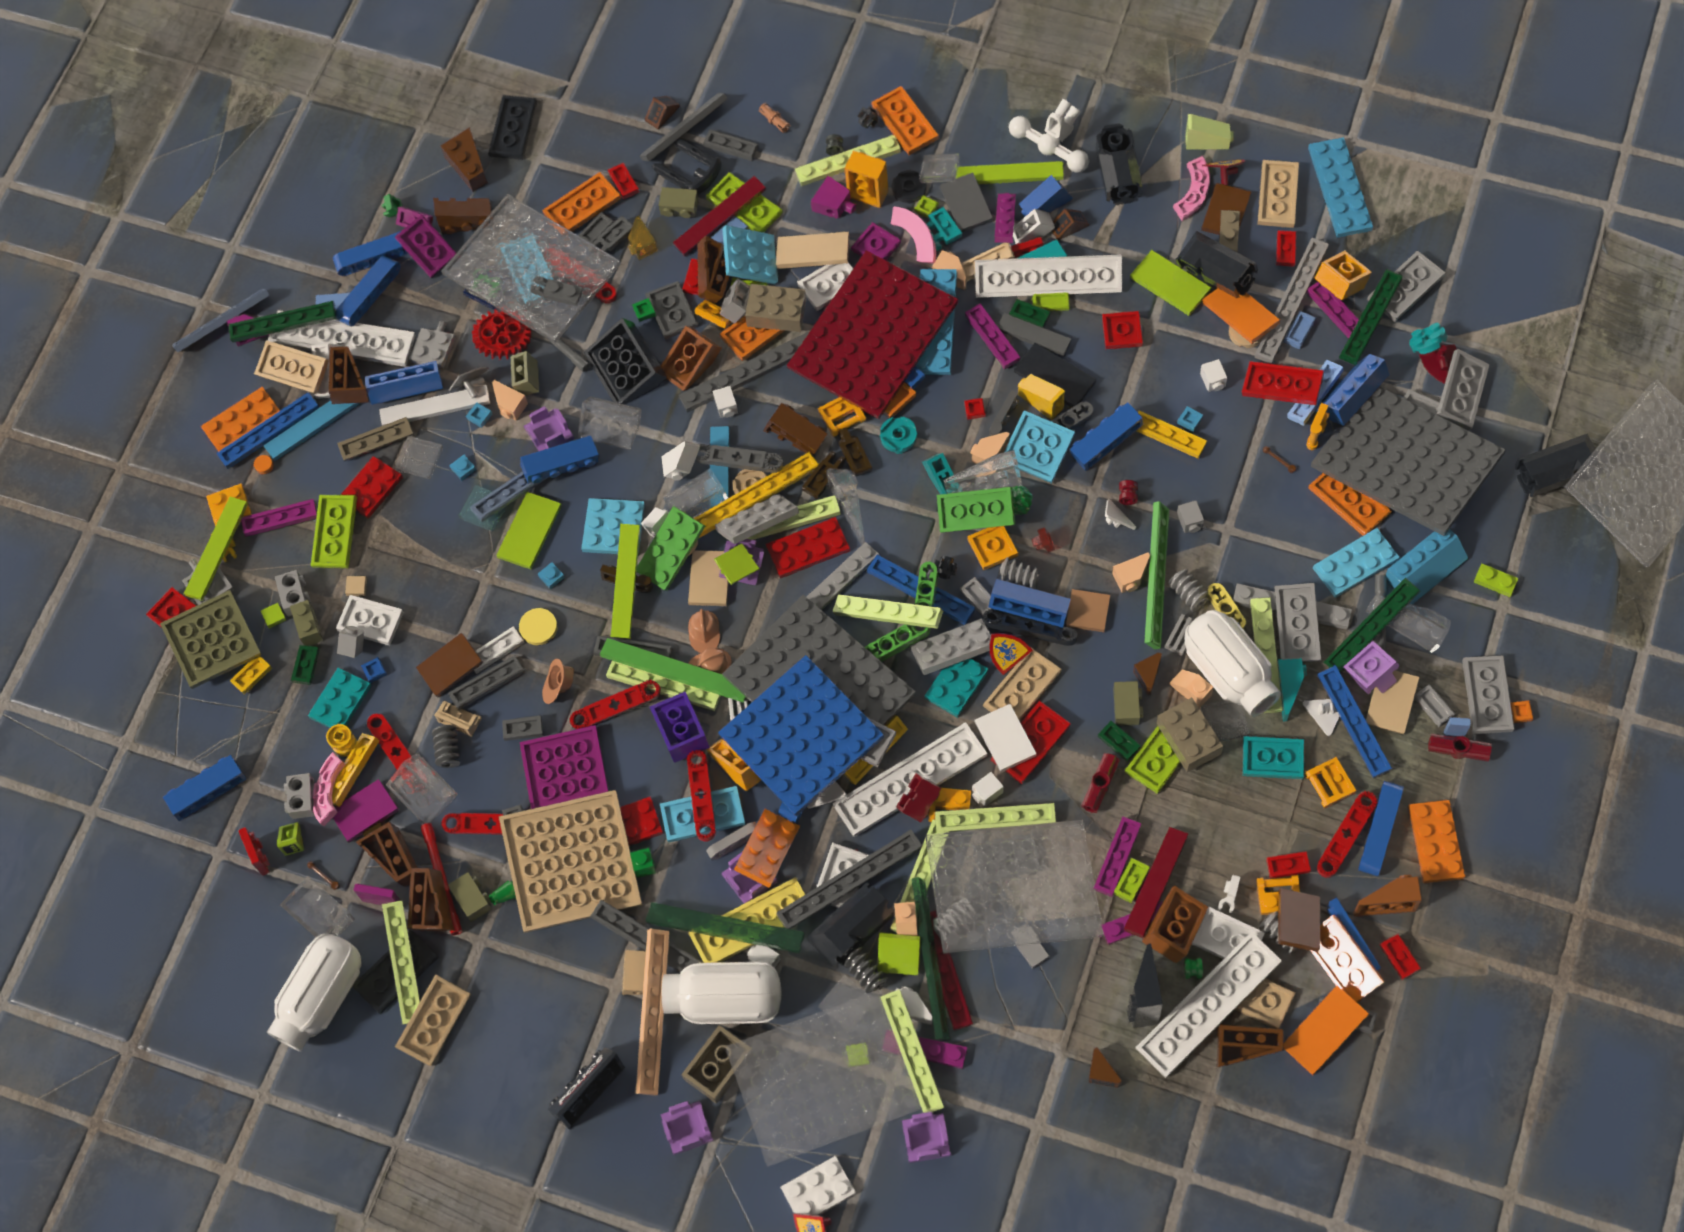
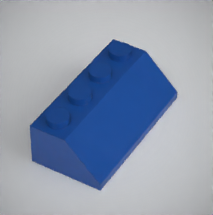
(1355, 388)

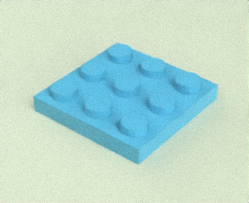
(750, 254)
(1039, 445)
(604, 522)

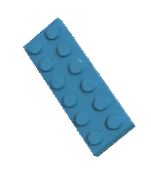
(1340, 187)
(938, 355)

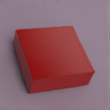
(974, 408)

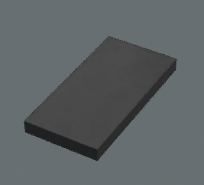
(512, 127)
(1056, 371)
(378, 982)

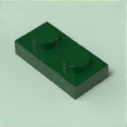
(1029, 313)
(305, 664)
(1119, 741)

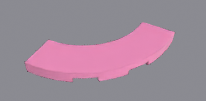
(1198, 191)
(919, 231)
(322, 790)

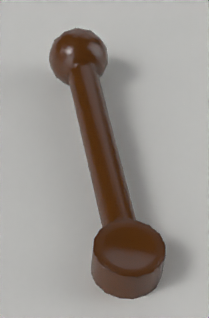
(1291, 468)
(334, 885)

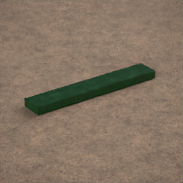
(1371, 317)
(282, 321)
(1373, 624)

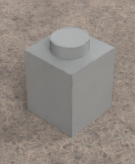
(1190, 517)
(350, 641)

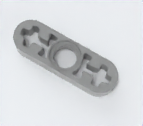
(731, 841)

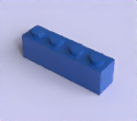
(403, 382)
(1106, 436)
(559, 459)
(1029, 603)
(204, 787)

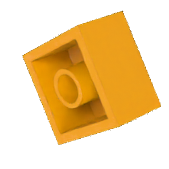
(1343, 275)

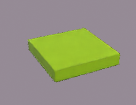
(898, 954)

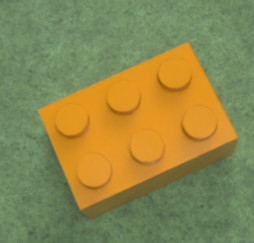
(867, 178)

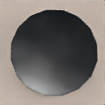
(907, 186)

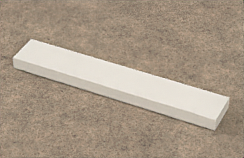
(434, 406)

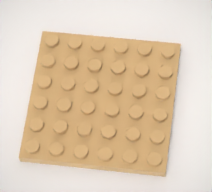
(569, 860)

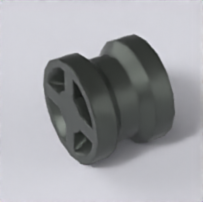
(834, 144)

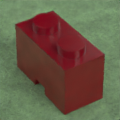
(919, 798)

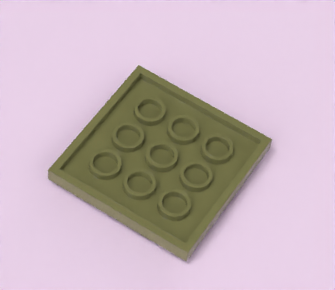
(210, 639)

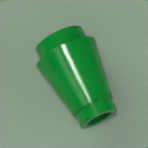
(503, 893)

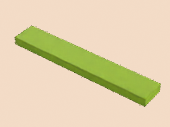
(1013, 172)
(216, 548)
(625, 581)

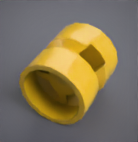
(341, 739)

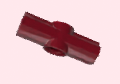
(1472, 749)
(1105, 773)

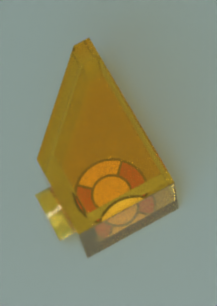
(640, 240)

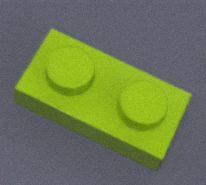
(1495, 580)
(1131, 880)

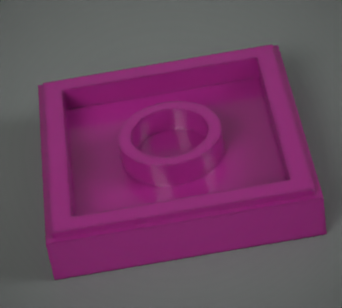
(877, 242)
(375, 894)

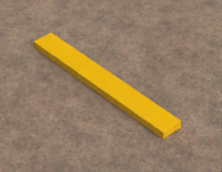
(758, 492)

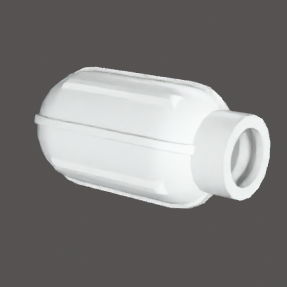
(1231, 662)
(315, 990)
(723, 993)

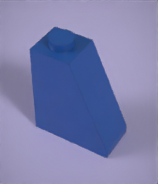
(1046, 197)

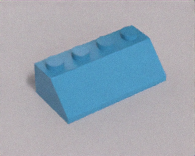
(1428, 562)

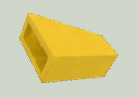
(1042, 395)

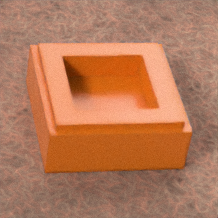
(1521, 711)

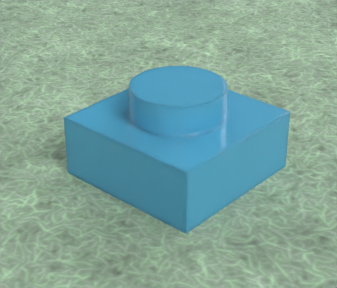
(479, 415)
(1190, 419)
(462, 467)
(551, 575)

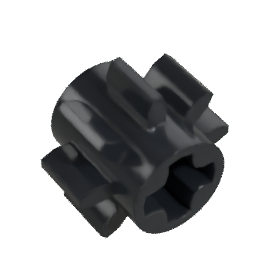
(868, 117)
(946, 567)

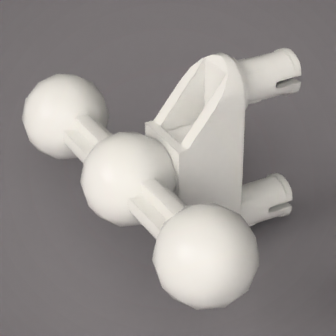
(1057, 129)

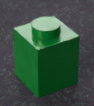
(642, 862)

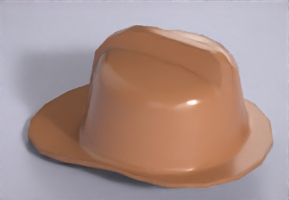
(703, 631)
(713, 660)
(558, 681)

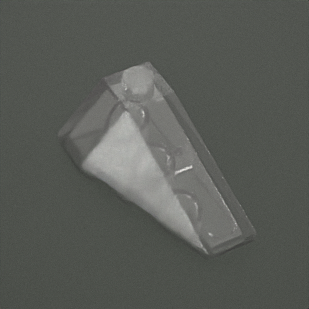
(992, 473)
(844, 488)
(1418, 624)

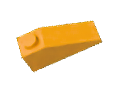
(733, 765)

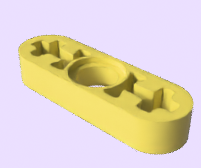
(1214, 599)

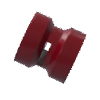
(1128, 492)

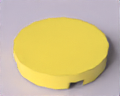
(538, 626)

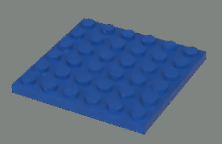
(801, 735)

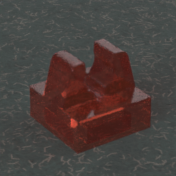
(1043, 540)

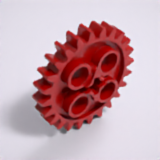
(500, 335)

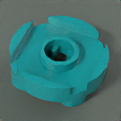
(1428, 339)
(898, 425)

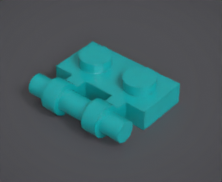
(945, 227)

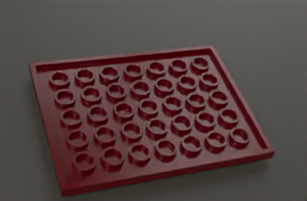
(872, 334)

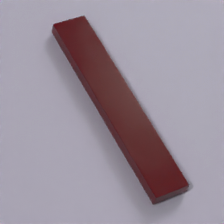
(719, 215)
(1156, 882)
(951, 987)

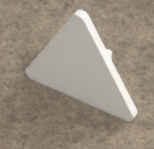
(1116, 516)
(1323, 713)
(831, 794)

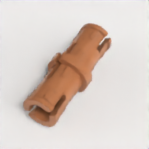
(774, 118)

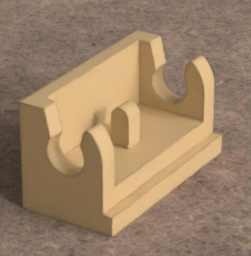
(461, 719)
(633, 972)

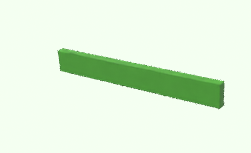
(1156, 575)
(670, 669)

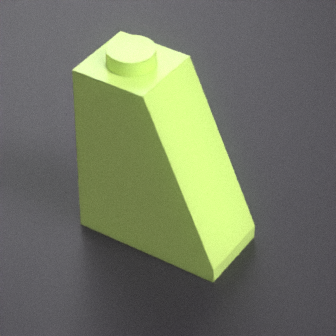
(1207, 133)

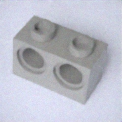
(735, 301)
(289, 594)
(303, 795)

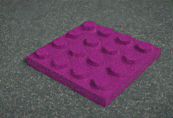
(563, 767)

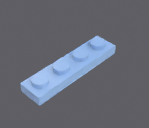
(1302, 412)

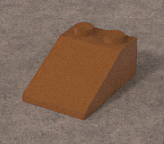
(689, 358)
(1395, 897)
(1175, 925)

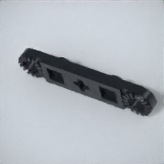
(1039, 630)

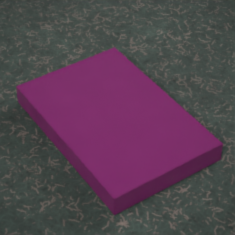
(425, 246)
(364, 810)

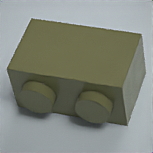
(678, 202)
(524, 373)
(306, 623)
(1127, 703)
(470, 897)

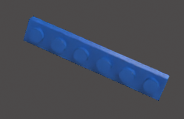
(267, 430)
(908, 582)
(1354, 722)

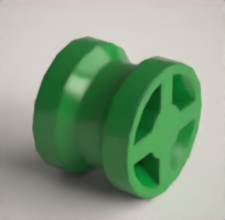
(1193, 968)

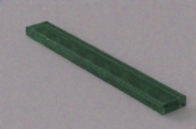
(725, 927)
(930, 959)

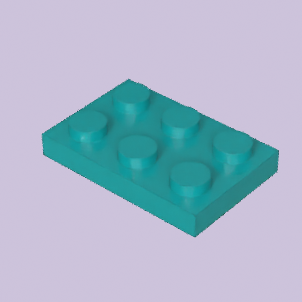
(956, 685)
(339, 699)
(1273, 757)

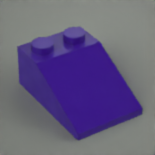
(679, 726)

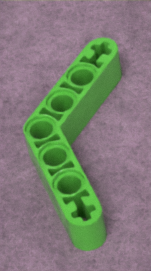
(914, 635)

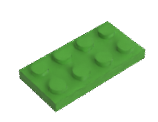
(975, 509)
(670, 548)

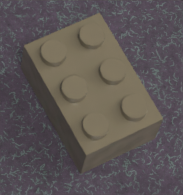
(775, 308)
(1189, 734)
(711, 1068)

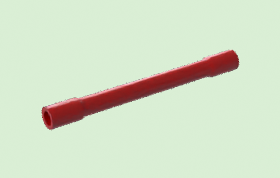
(430, 841)

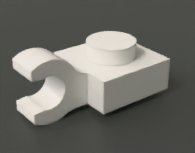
(1230, 889)

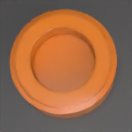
(263, 464)

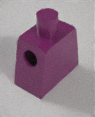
(832, 199)

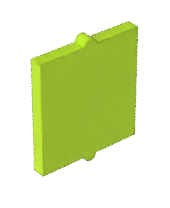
(736, 564)

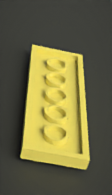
(759, 910)

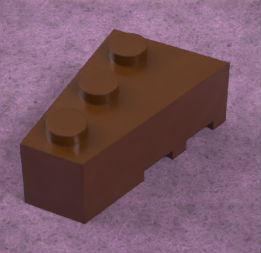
(464, 158)
(461, 215)
(711, 270)
(344, 378)
(796, 429)
(390, 852)
(428, 902)
(1242, 1044)

